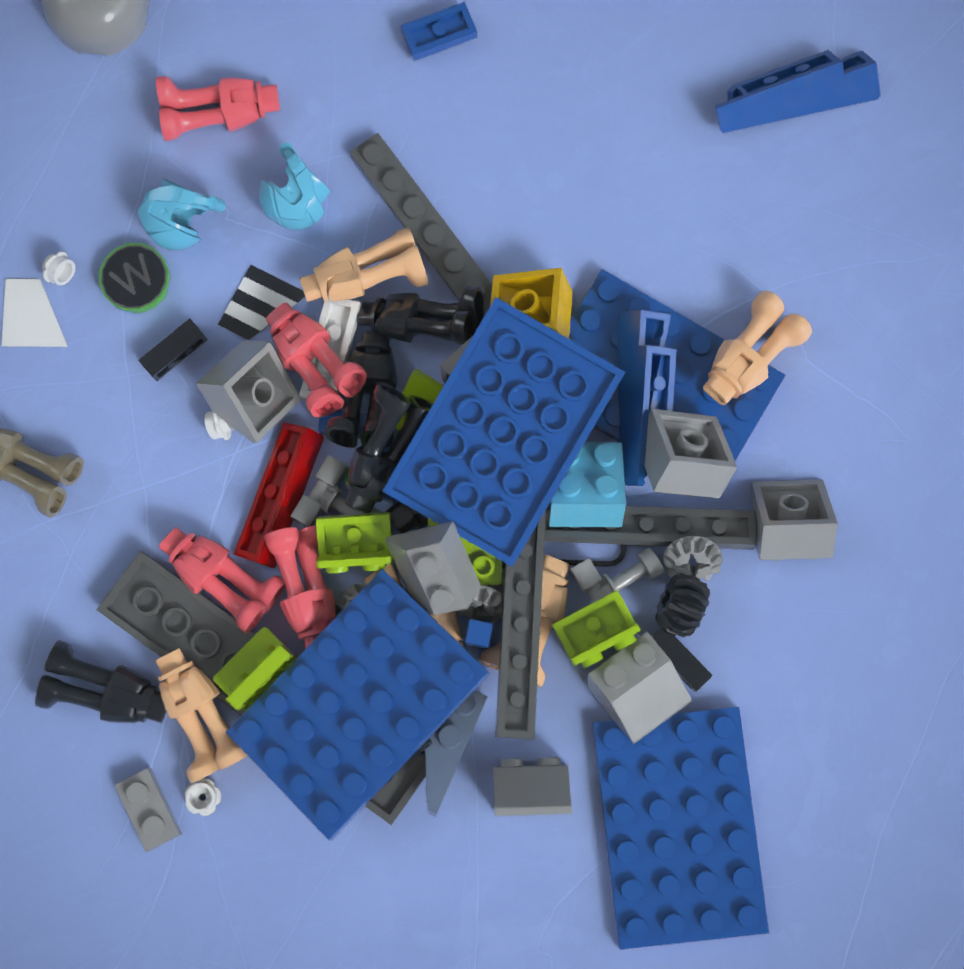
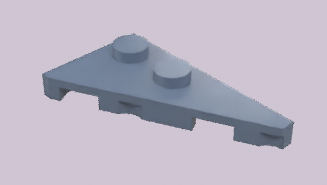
(448, 747)

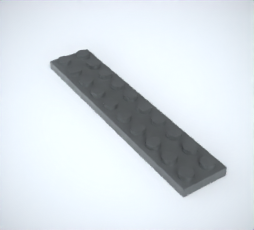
(168, 616)

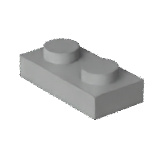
(148, 809)

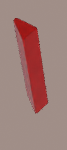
(279, 491)

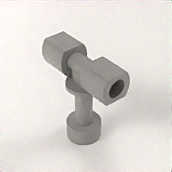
(325, 495)
(600, 586)

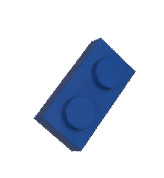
(439, 31)

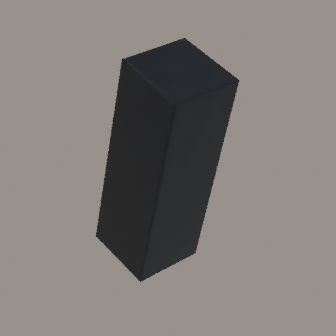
(173, 349)
(685, 663)

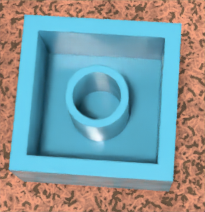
(592, 489)

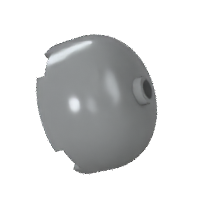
(96, 24)

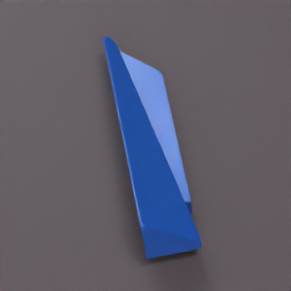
(645, 385)

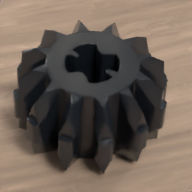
(682, 605)

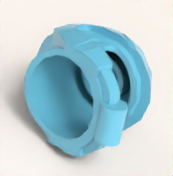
(298, 202)
(168, 212)

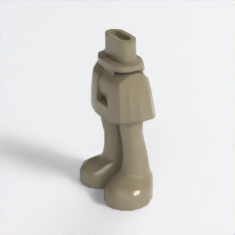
(62, 468)

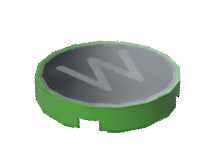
(134, 278)

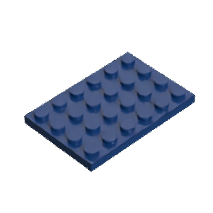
(596, 329)
(504, 431)
(357, 704)
(681, 831)

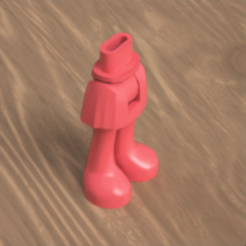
(238, 99)
(298, 342)
(202, 560)
(307, 610)

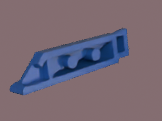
(800, 90)

